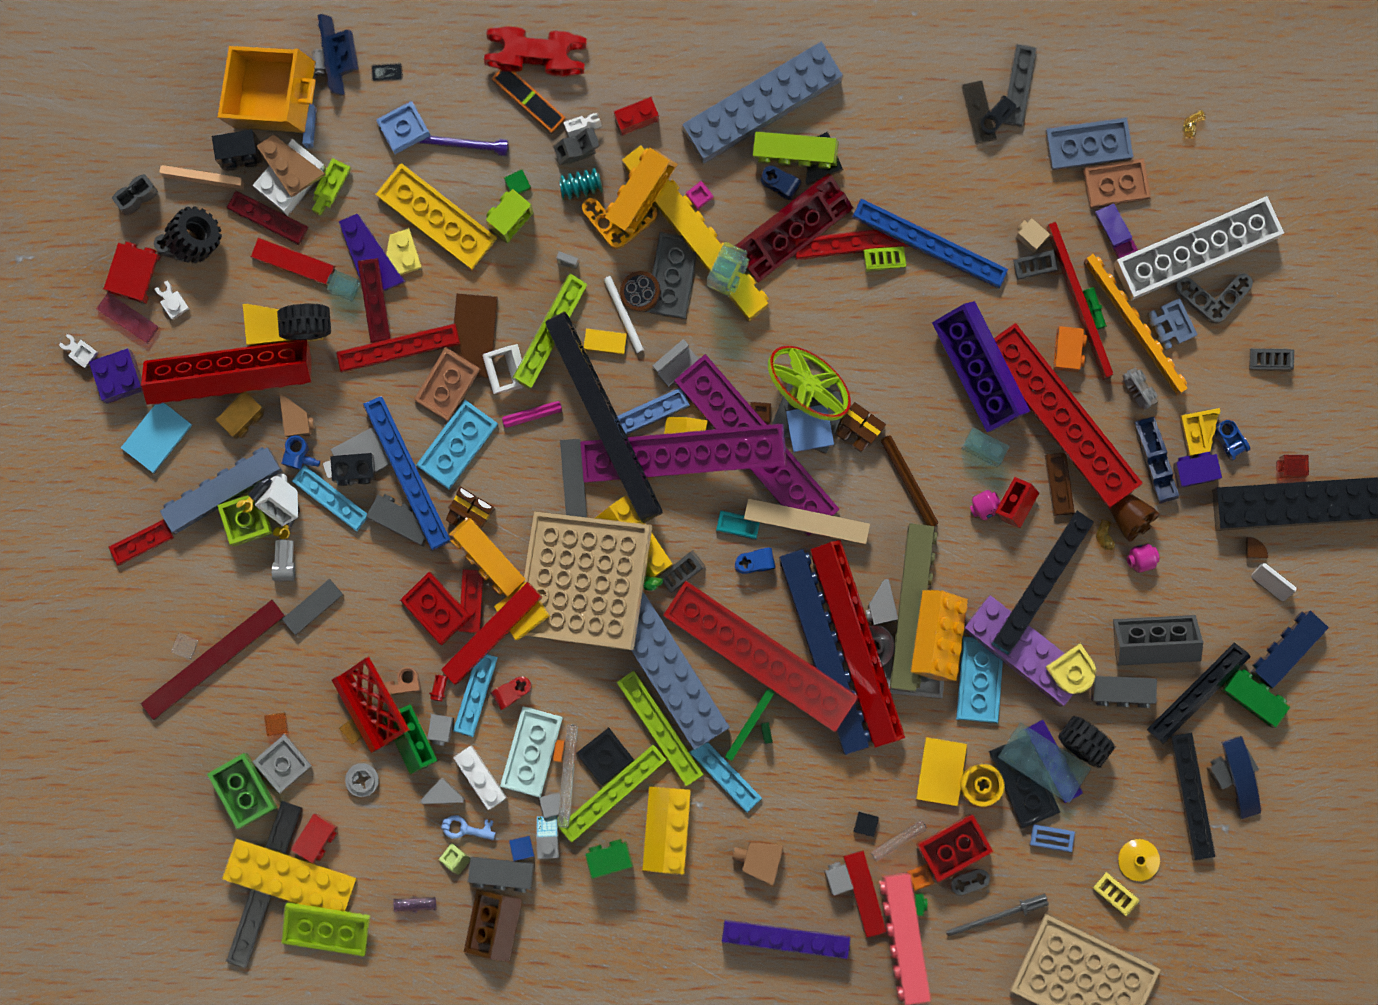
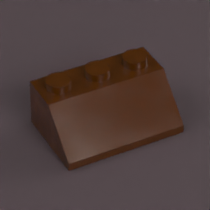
(492, 925)

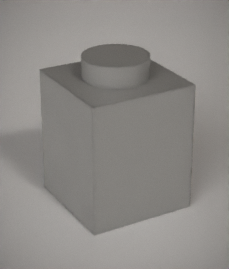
(440, 729)
(838, 878)

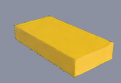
(605, 341)

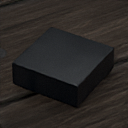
(866, 824)

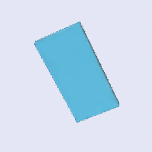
(457, 444)
(978, 683)

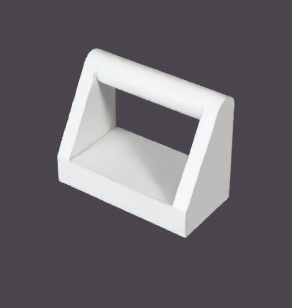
(513, 360)

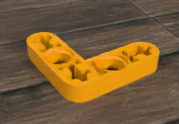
(614, 229)

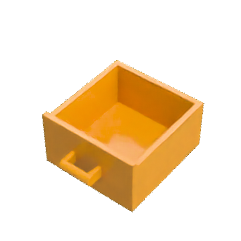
(267, 89)

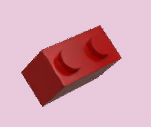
(636, 116)
(1017, 502)
(314, 838)

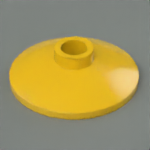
(1128, 860)

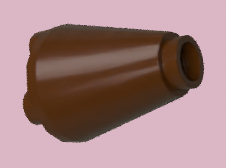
(1133, 516)

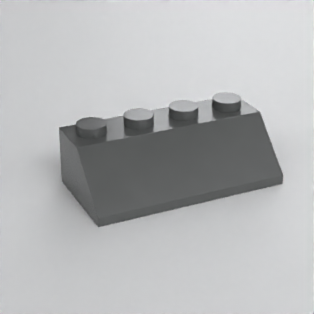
(1157, 640)

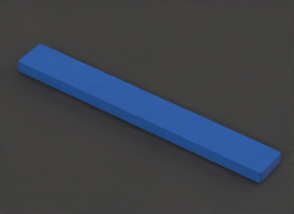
(930, 243)
(406, 473)

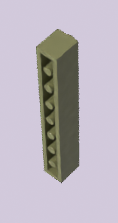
(914, 580)

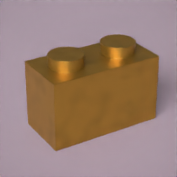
(240, 415)

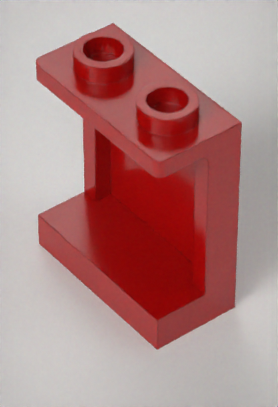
(131, 272)

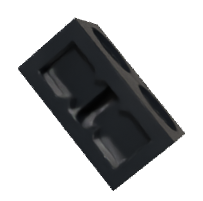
(353, 463)

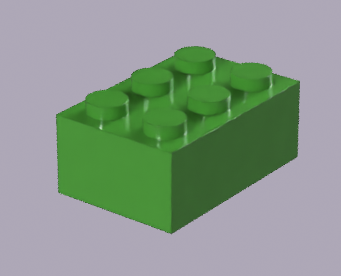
(242, 790)

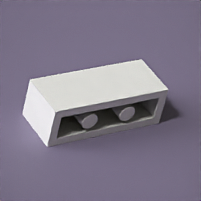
(480, 777)

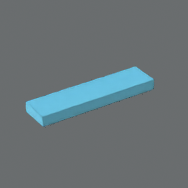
(330, 498)
(475, 696)
(726, 776)

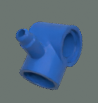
(296, 459)

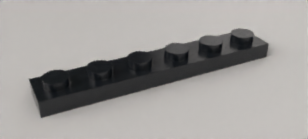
(1198, 693)
(1192, 796)

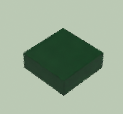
(766, 733)

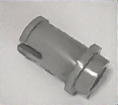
(318, 56)

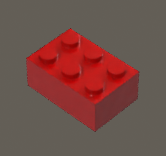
(954, 847)

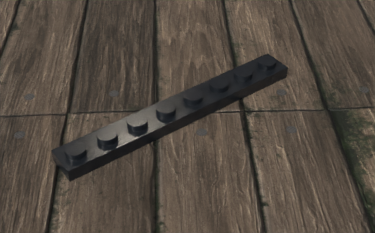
(1042, 582)

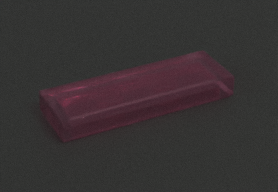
(127, 318)

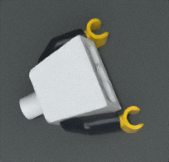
(276, 500)

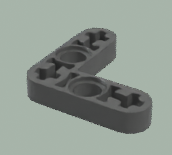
(1211, 303)

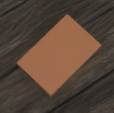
(1116, 183)
(447, 384)

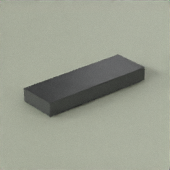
(312, 606)

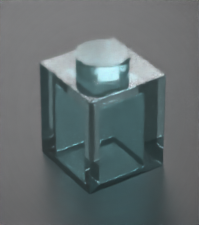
(342, 285)

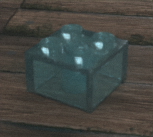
(727, 268)

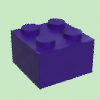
(116, 375)

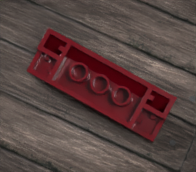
(802, 218)

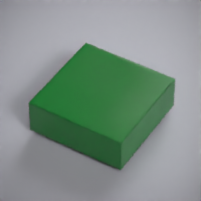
(517, 182)

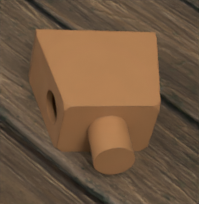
(760, 860)

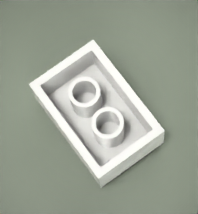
(273, 190)

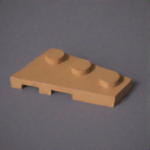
(289, 166)

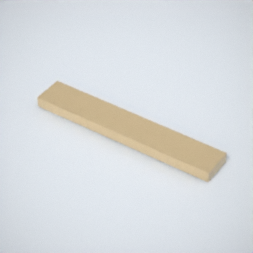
(807, 521)

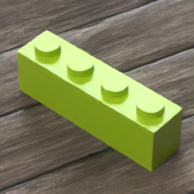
(796, 149)

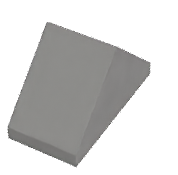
(442, 793)

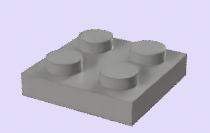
(282, 763)

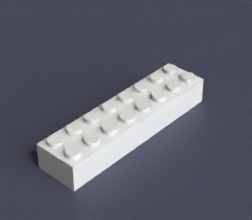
(1198, 248)

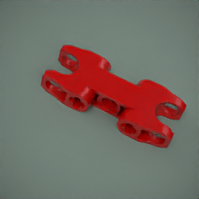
(524, 50)

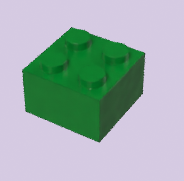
(609, 859)

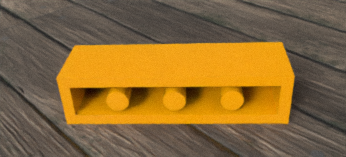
(486, 556)

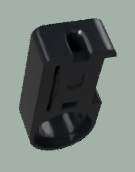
(998, 114)

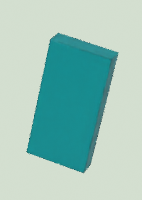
(736, 525)

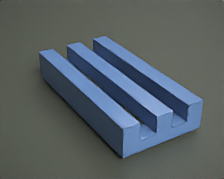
(308, 136)
(1034, 835)

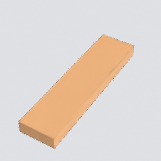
(202, 177)

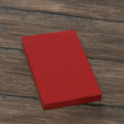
(435, 608)

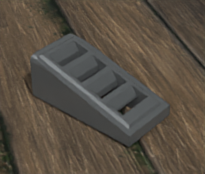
(1054, 266)
(1272, 352)
(696, 560)

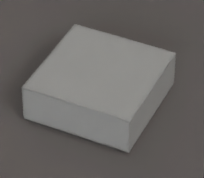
(567, 260)
(550, 805)

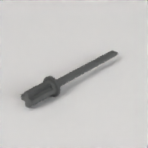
(1026, 906)

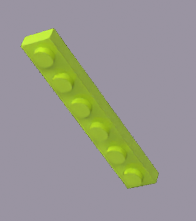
(542, 342)
(660, 728)
(613, 792)

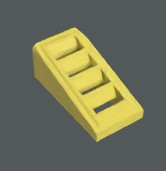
(1131, 904)

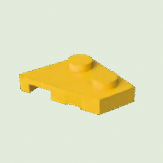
(1199, 430)

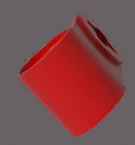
(508, 693)

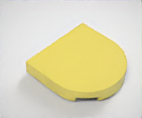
(1073, 670)

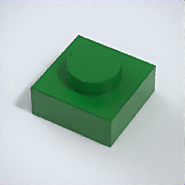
(921, 904)

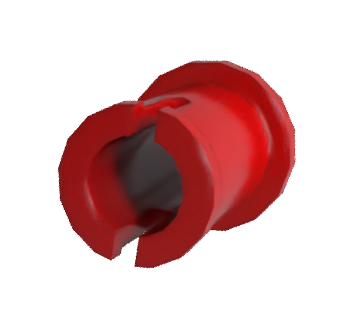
(438, 688)

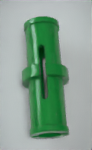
(1095, 308)

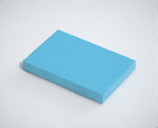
(156, 436)

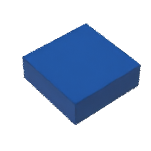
(521, 848)

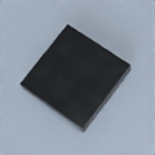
(605, 756)

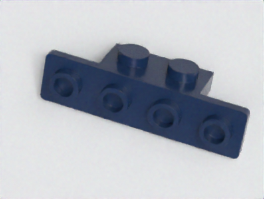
(338, 53)

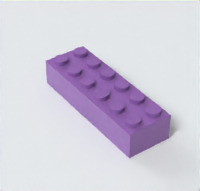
(1028, 656)

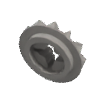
(353, 775)

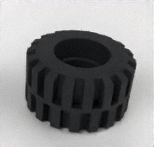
(201, 225)
(304, 321)
(1086, 742)

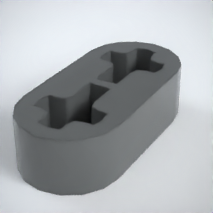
(971, 886)

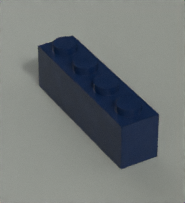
(1289, 649)

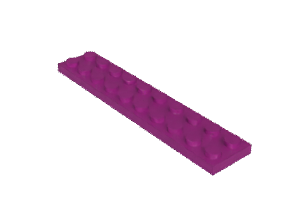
(728, 409)
(692, 452)

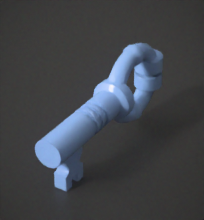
(465, 829)

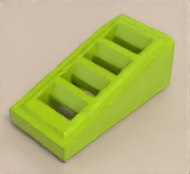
(884, 251)

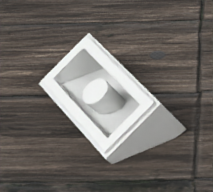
(1273, 582)

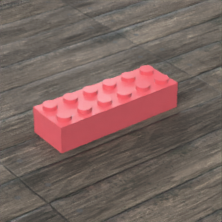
(906, 938)

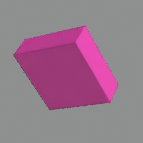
(699, 195)

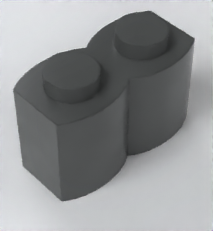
(138, 192)

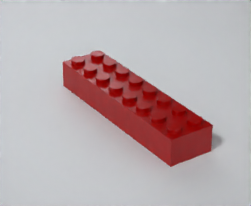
(226, 371)

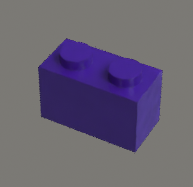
(1197, 470)

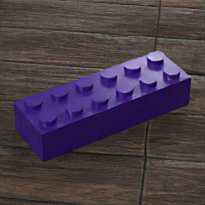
(980, 366)

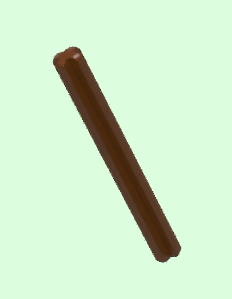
(909, 481)

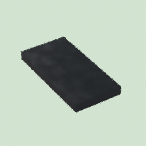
(1028, 798)

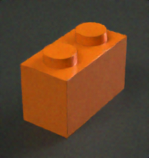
(1069, 349)

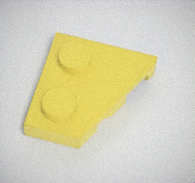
(403, 252)

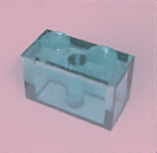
(985, 447)

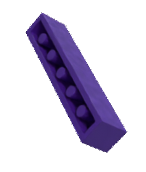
(786, 939)

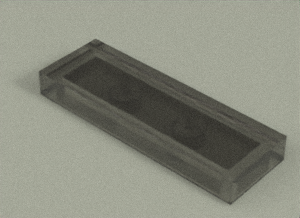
(977, 108)

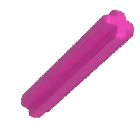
(532, 414)

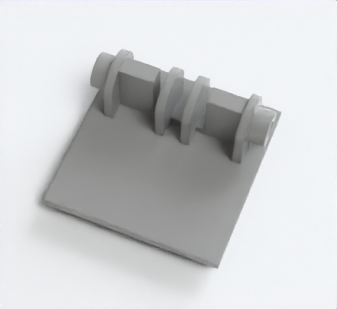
(1138, 378)

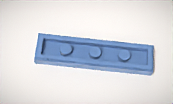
(653, 411)

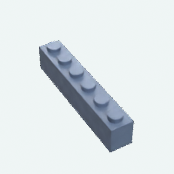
(222, 489)

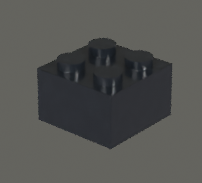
(236, 150)

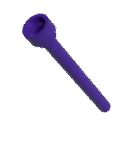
(499, 147)

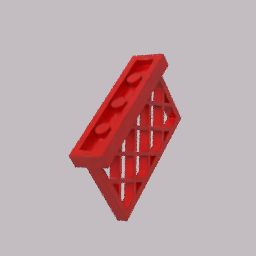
(362, 709)

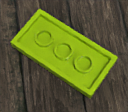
(325, 929)

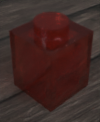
(1293, 466)

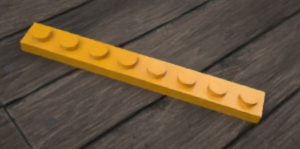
(1132, 319)

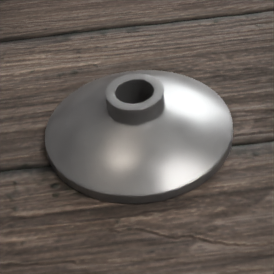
(886, 641)

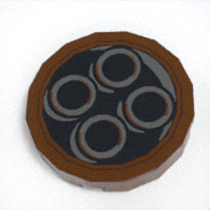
(640, 291)

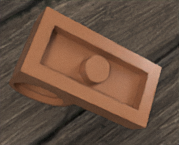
(403, 687)

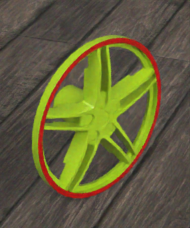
(808, 385)

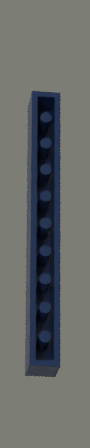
(822, 641)

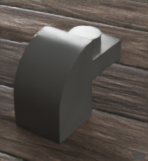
(577, 147)

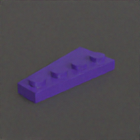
(364, 246)

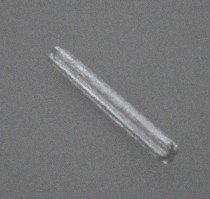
(567, 776)

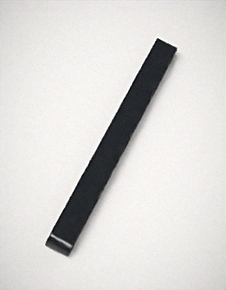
(604, 417)

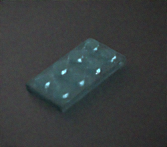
(1044, 762)

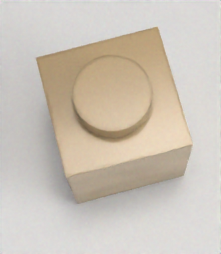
(1032, 234)

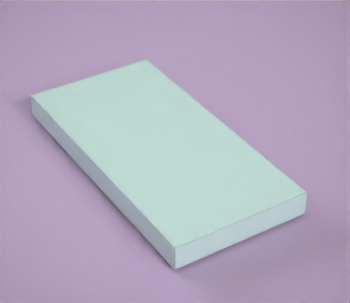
(531, 751)

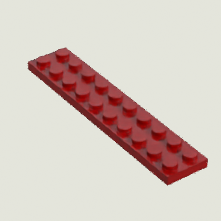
(1066, 419)
(761, 656)

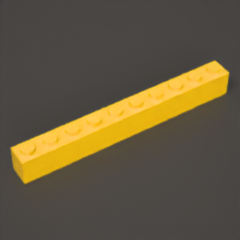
(700, 239)

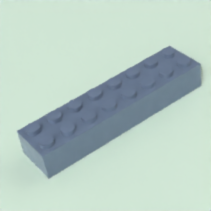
(762, 102)
(675, 679)

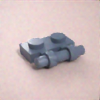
(1178, 322)

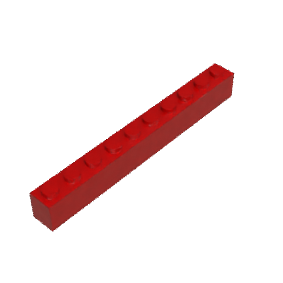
(857, 643)

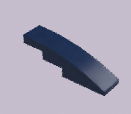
(1156, 459)

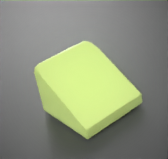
(454, 859)

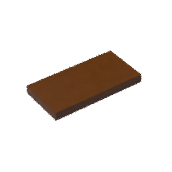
(476, 328)

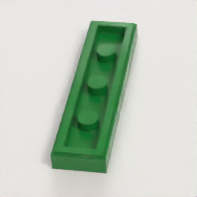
(749, 724)

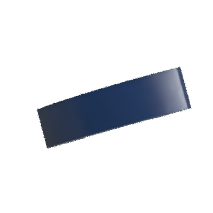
(1242, 776)

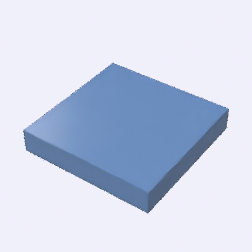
(403, 127)
(807, 431)

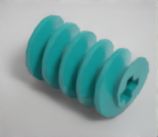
(580, 183)

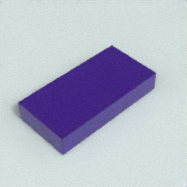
(1113, 225)

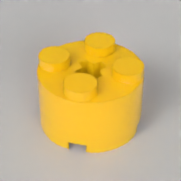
(991, 778)

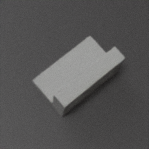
(675, 362)

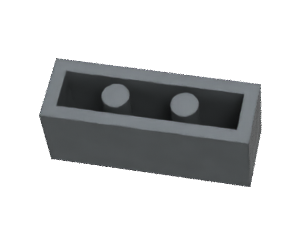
(396, 518)
(1124, 691)
(500, 874)

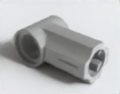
(283, 568)

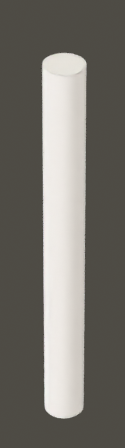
(623, 314)

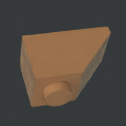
(295, 419)

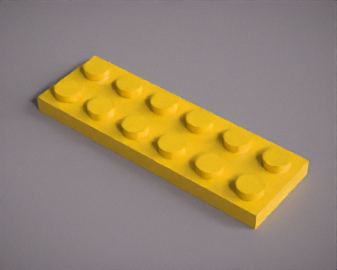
(436, 216)
(287, 877)

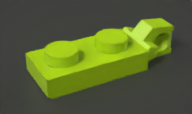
(330, 185)

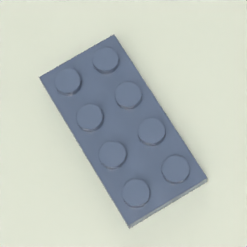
(1089, 143)

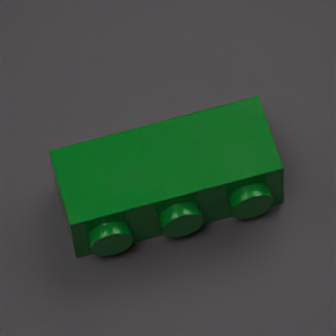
(1256, 698)
(413, 744)

